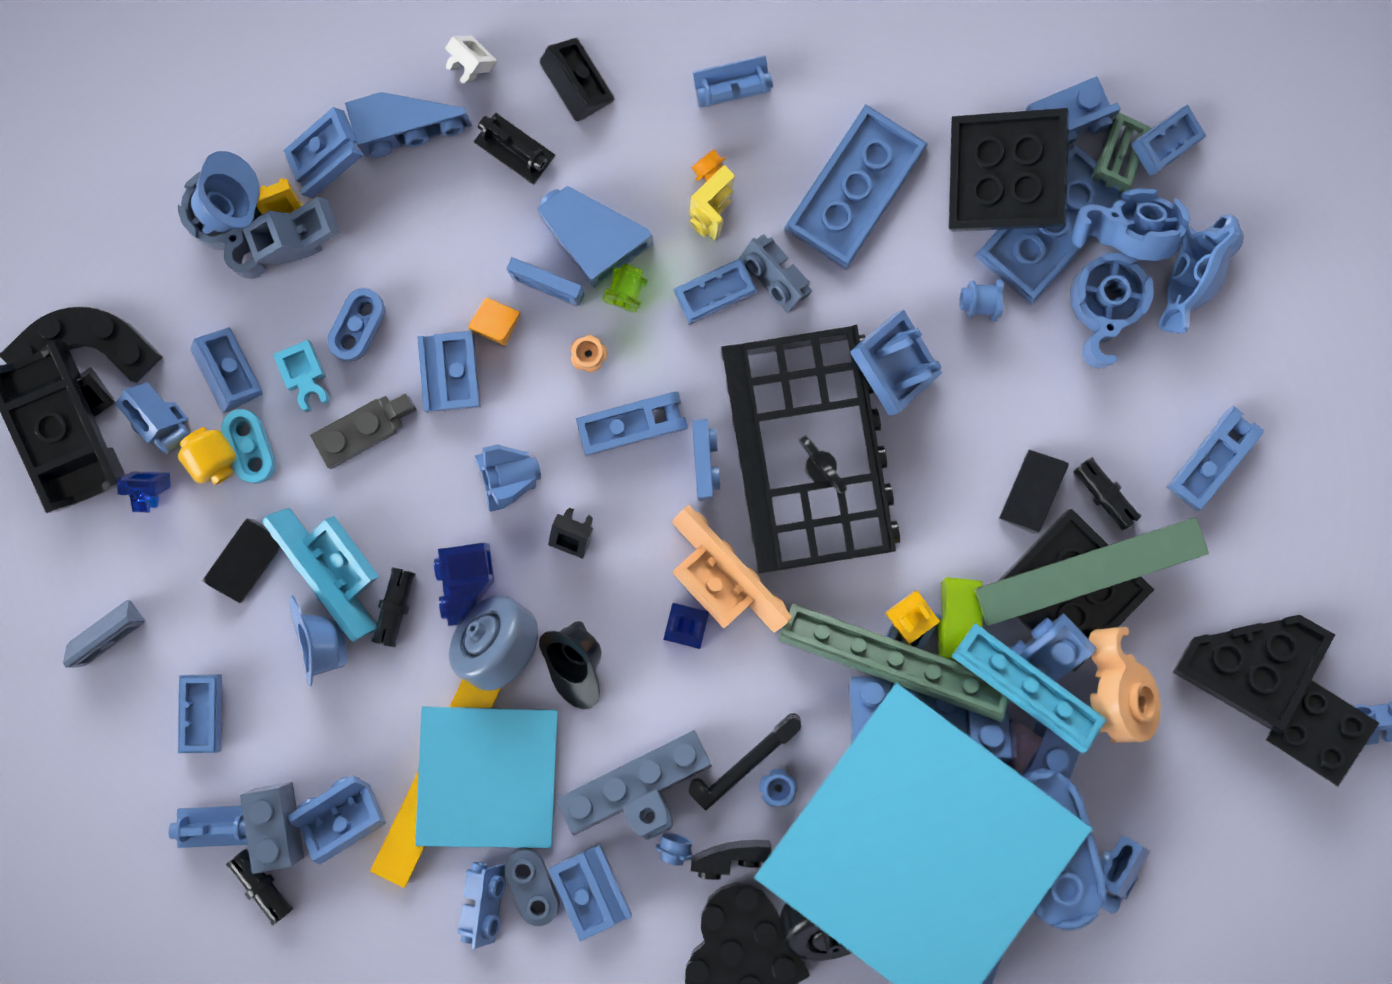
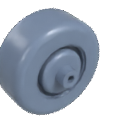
(493, 643)

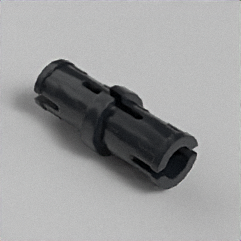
(1107, 494)
(393, 607)
(260, 888)

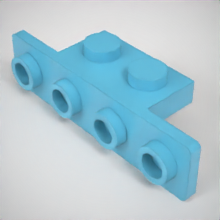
(330, 567)

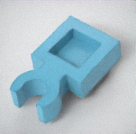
(300, 370)

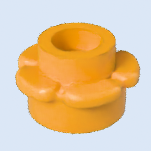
(708, 165)

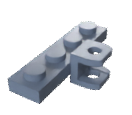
(636, 789)

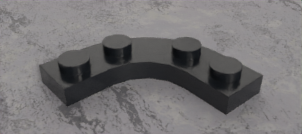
(91, 329)

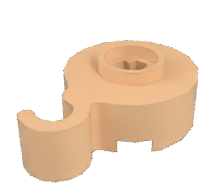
(1125, 690)

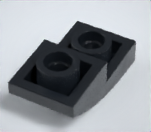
(717, 859)

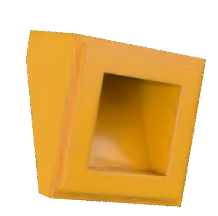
(494, 321)

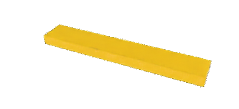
(398, 853)

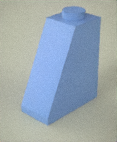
(592, 233)

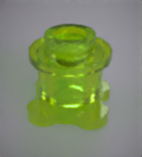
(625, 288)

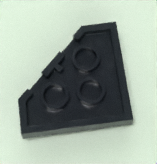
(1258, 667)

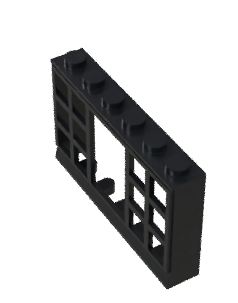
(752, 458)

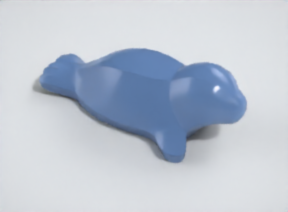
(1199, 271)

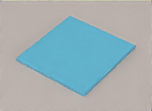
(486, 777)

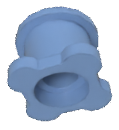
(982, 300)

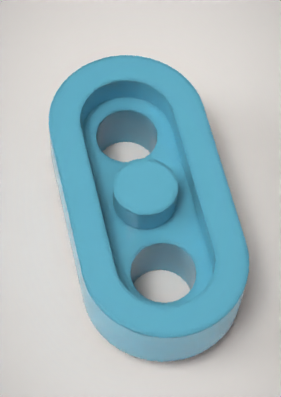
(249, 447)

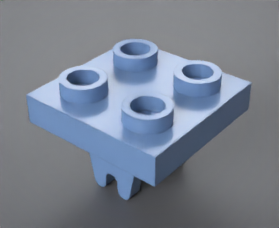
(896, 362)

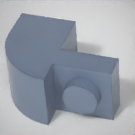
(291, 236)

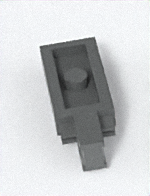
(361, 429)

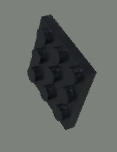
(1009, 170)
(1091, 611)

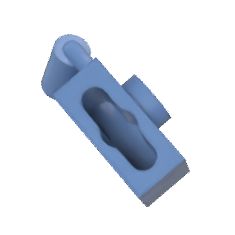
(153, 417)
(1121, 870)

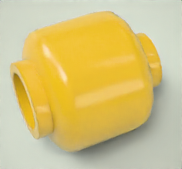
(207, 456)

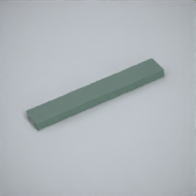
(1091, 571)
(892, 661)

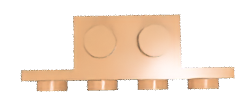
(720, 577)

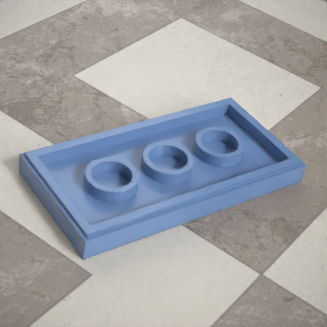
(855, 186)
(1035, 256)

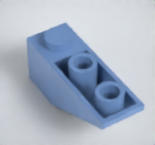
(393, 121)

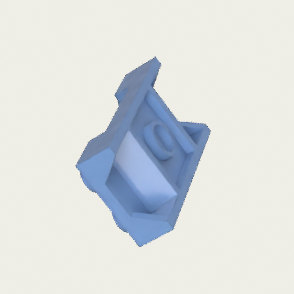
(869, 692)

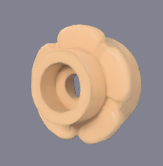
(584, 344)

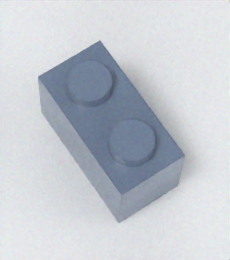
(269, 835)

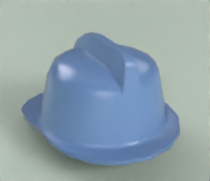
(225, 193)
(320, 642)

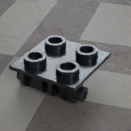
(1325, 733)

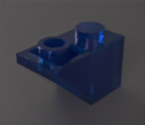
(465, 578)

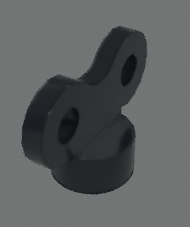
(821, 466)

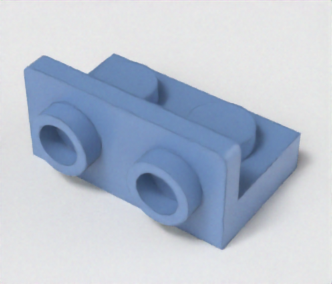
(1086, 107)
(1055, 647)

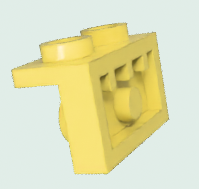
(710, 202)

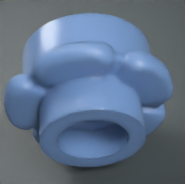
(780, 798)
(674, 849)

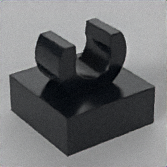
(571, 535)

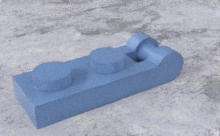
(630, 423)
(1214, 459)

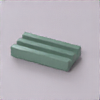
(1111, 176)

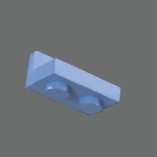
(337, 818)

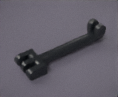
(782, 733)

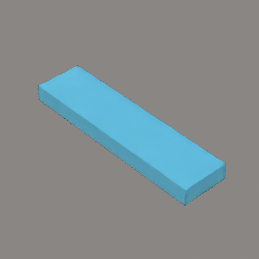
(1029, 688)

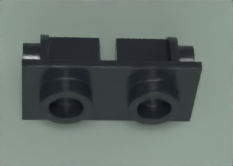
(513, 147)

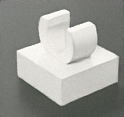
(471, 55)

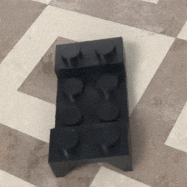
(56, 429)

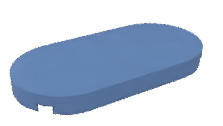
(1082, 884)

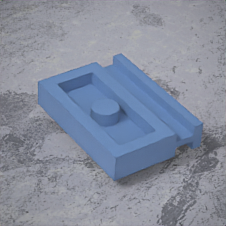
(322, 152)
(449, 371)
(706, 476)
(590, 892)

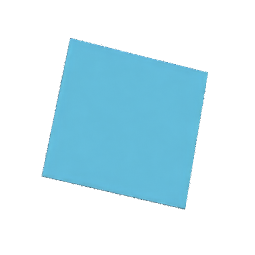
(922, 849)

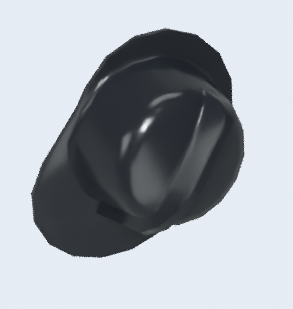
(572, 662)

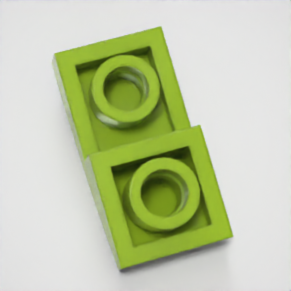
(959, 613)

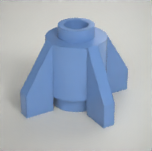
(506, 474)

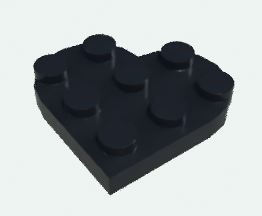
(742, 942)

